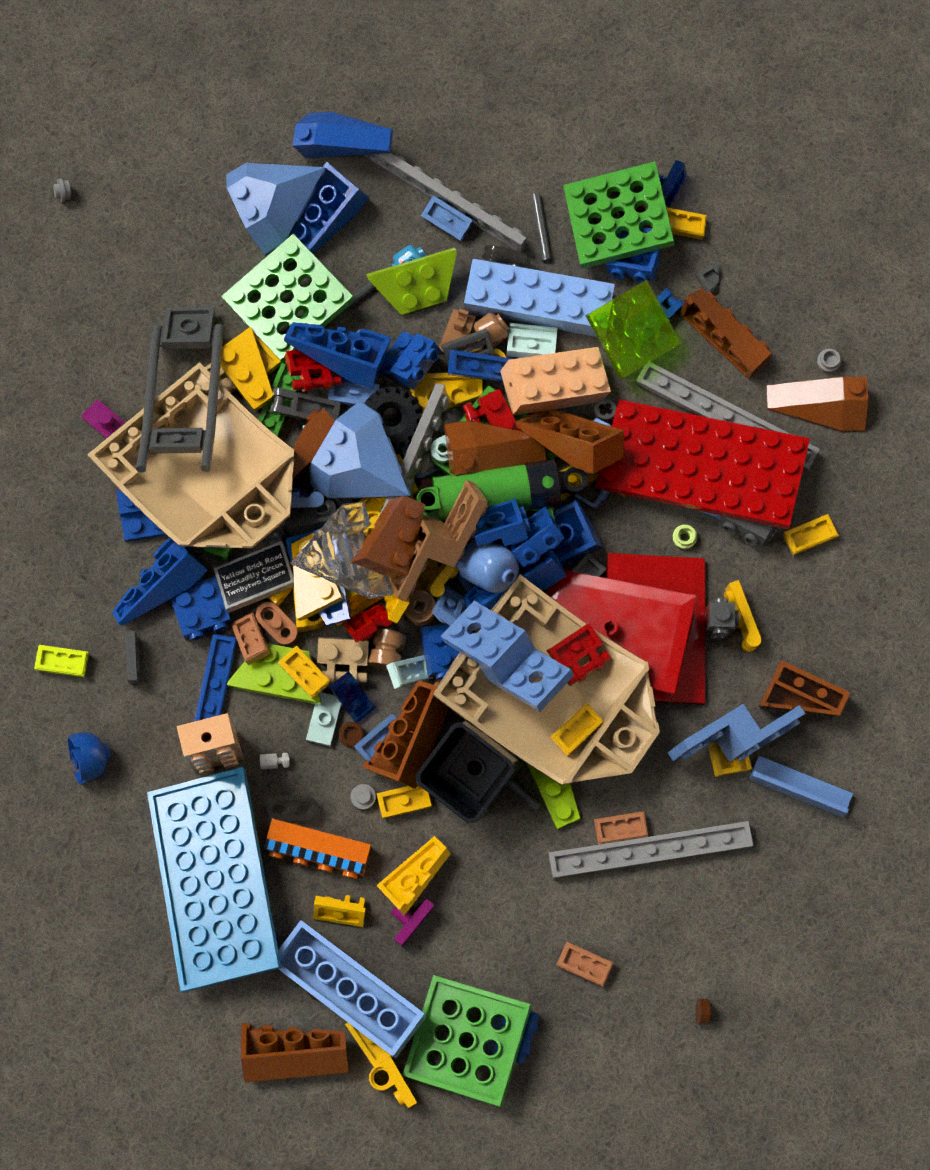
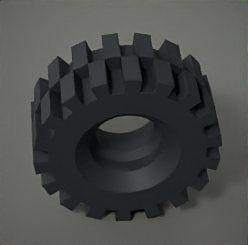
(407, 405)

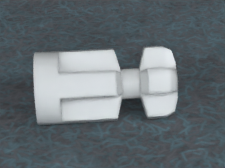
(271, 761)

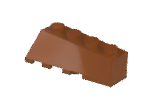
(725, 332)
(409, 737)
(291, 1053)

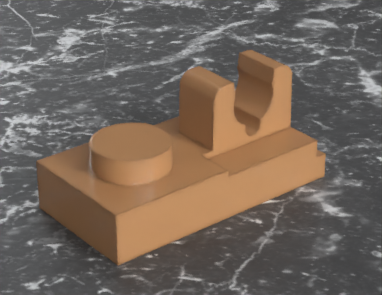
(458, 326)

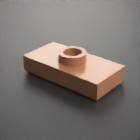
(250, 638)
(620, 828)
(584, 964)

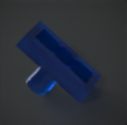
(673, 182)
(352, 697)

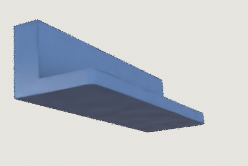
(801, 786)

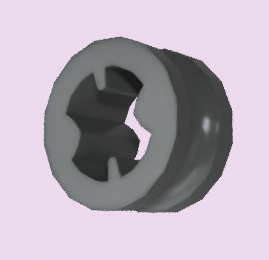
(603, 403)

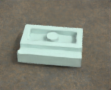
(530, 340)

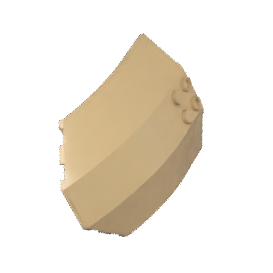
(230, 504)
(616, 693)

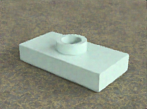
(408, 671)
(324, 720)

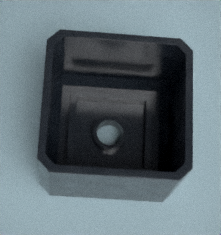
(453, 784)

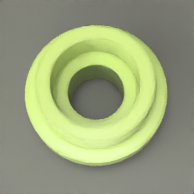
(684, 529)

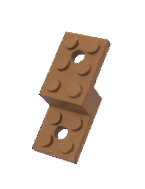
(443, 540)

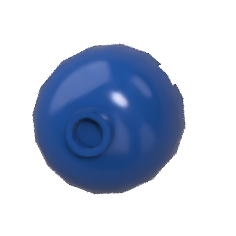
(88, 756)

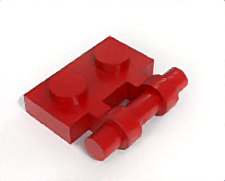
(303, 366)
(494, 409)
(364, 623)
(576, 646)

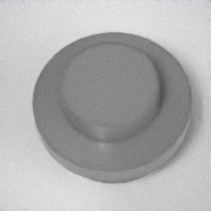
(62, 190)
(829, 360)
(363, 796)

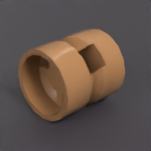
(420, 609)
(387, 648)

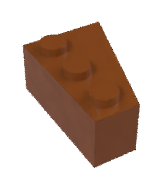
(393, 539)
(796, 687)

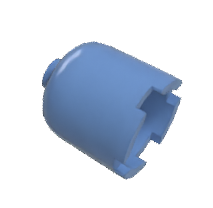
(489, 566)

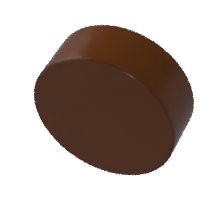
(350, 734)
(703, 1011)

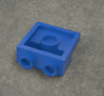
(639, 267)
(410, 359)
(134, 522)
(504, 522)
(544, 536)
(201, 609)
(437, 653)

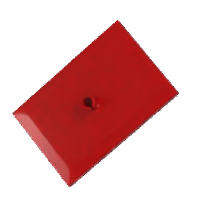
(677, 575)
(635, 617)

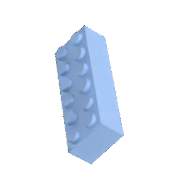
(534, 296)
(349, 989)

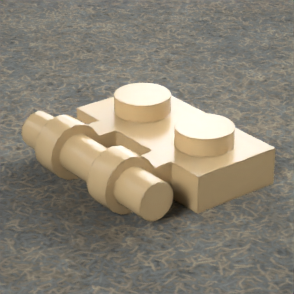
(345, 652)

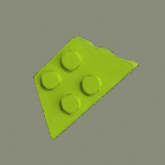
(416, 282)
(270, 678)

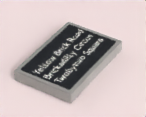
(255, 576)

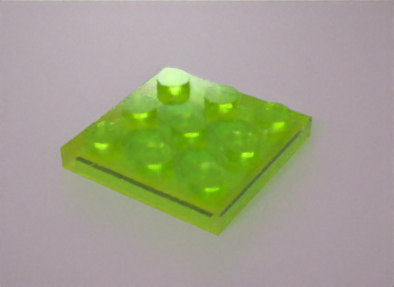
(633, 329)

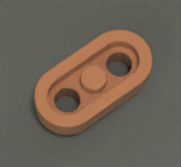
(277, 623)

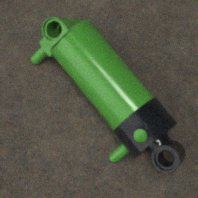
(531, 485)

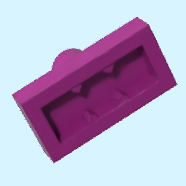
(102, 419)
(411, 921)

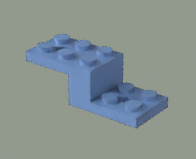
(507, 656)
(737, 734)

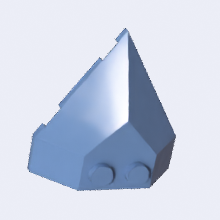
(271, 199)
(357, 458)

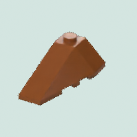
(828, 402)
(487, 447)

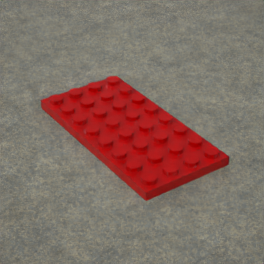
(706, 464)

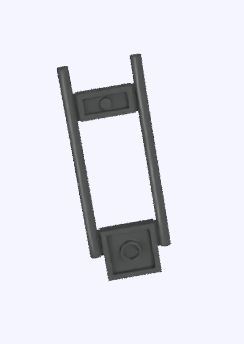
(182, 330)

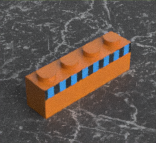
(317, 848)

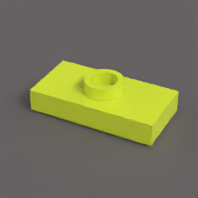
(61, 661)

